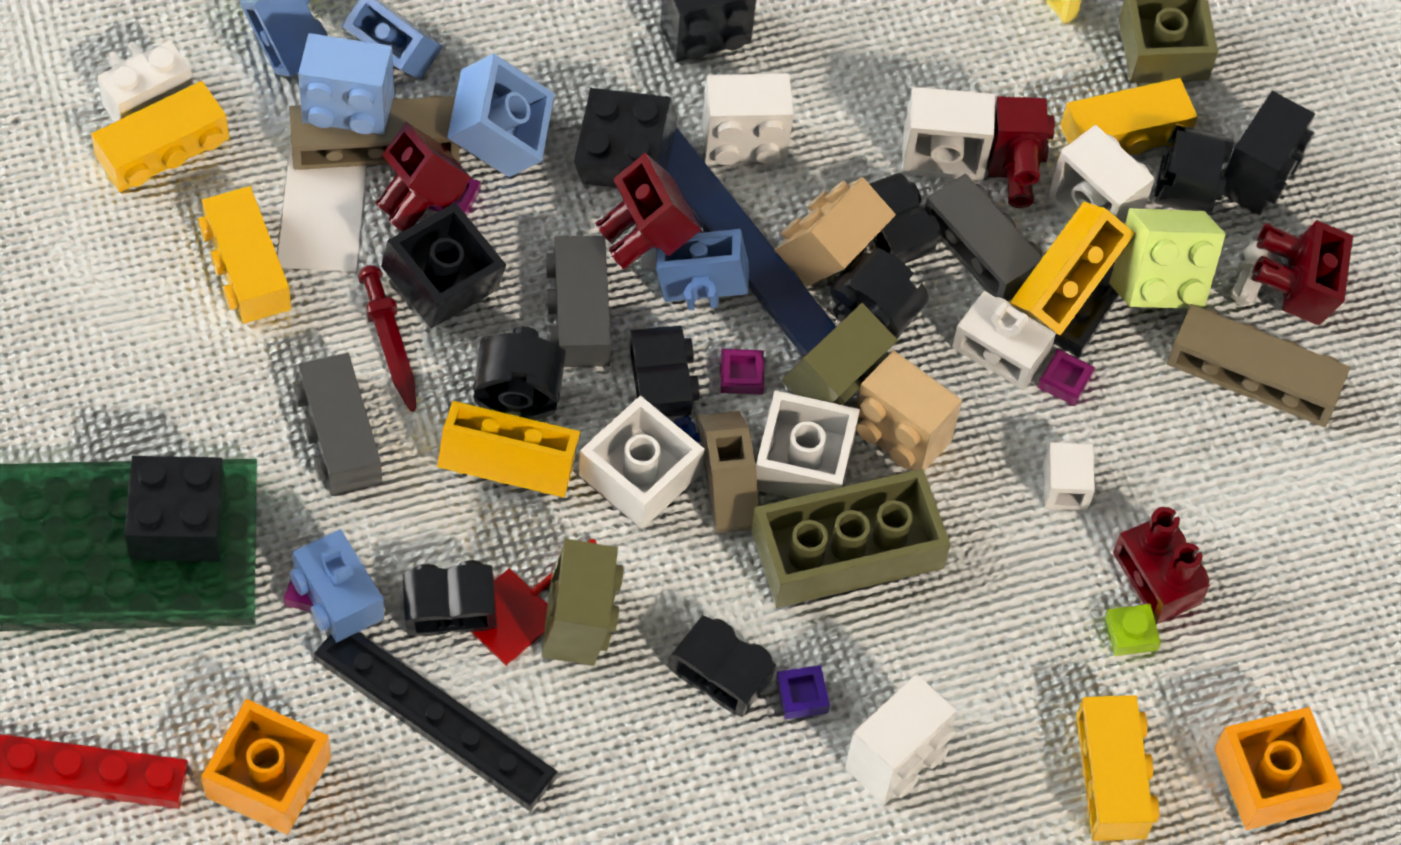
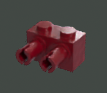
(1020, 145)
(424, 177)
(656, 208)
(1316, 271)
(1163, 565)

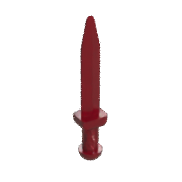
(383, 312)

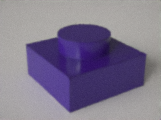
(802, 692)

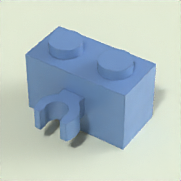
(379, 23)
(282, 30)
(705, 267)
(337, 585)

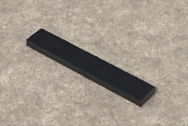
(438, 718)

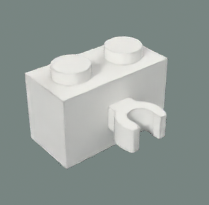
(142, 79)
(1003, 339)

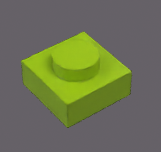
(1132, 630)

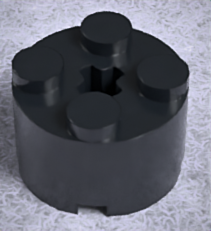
(1192, 169)
(883, 287)
(519, 374)

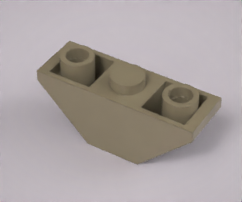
(729, 470)

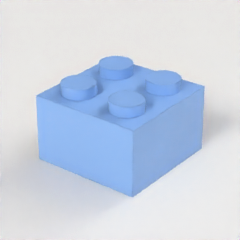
(346, 84)
(501, 115)

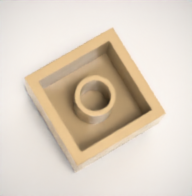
(833, 231)
(906, 413)

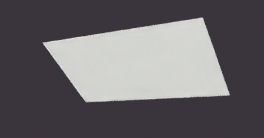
(322, 218)

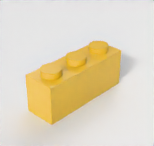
(1134, 117)
(160, 136)
(244, 255)
(1072, 267)
(508, 449)
(1116, 768)

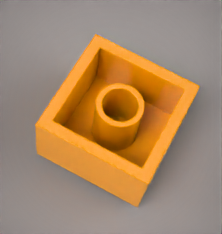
(266, 766)
(1277, 768)

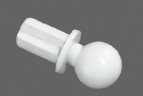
(1244, 289)

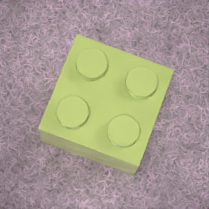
(1168, 258)

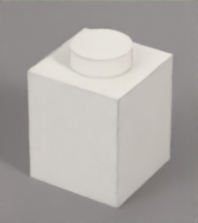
(1069, 475)

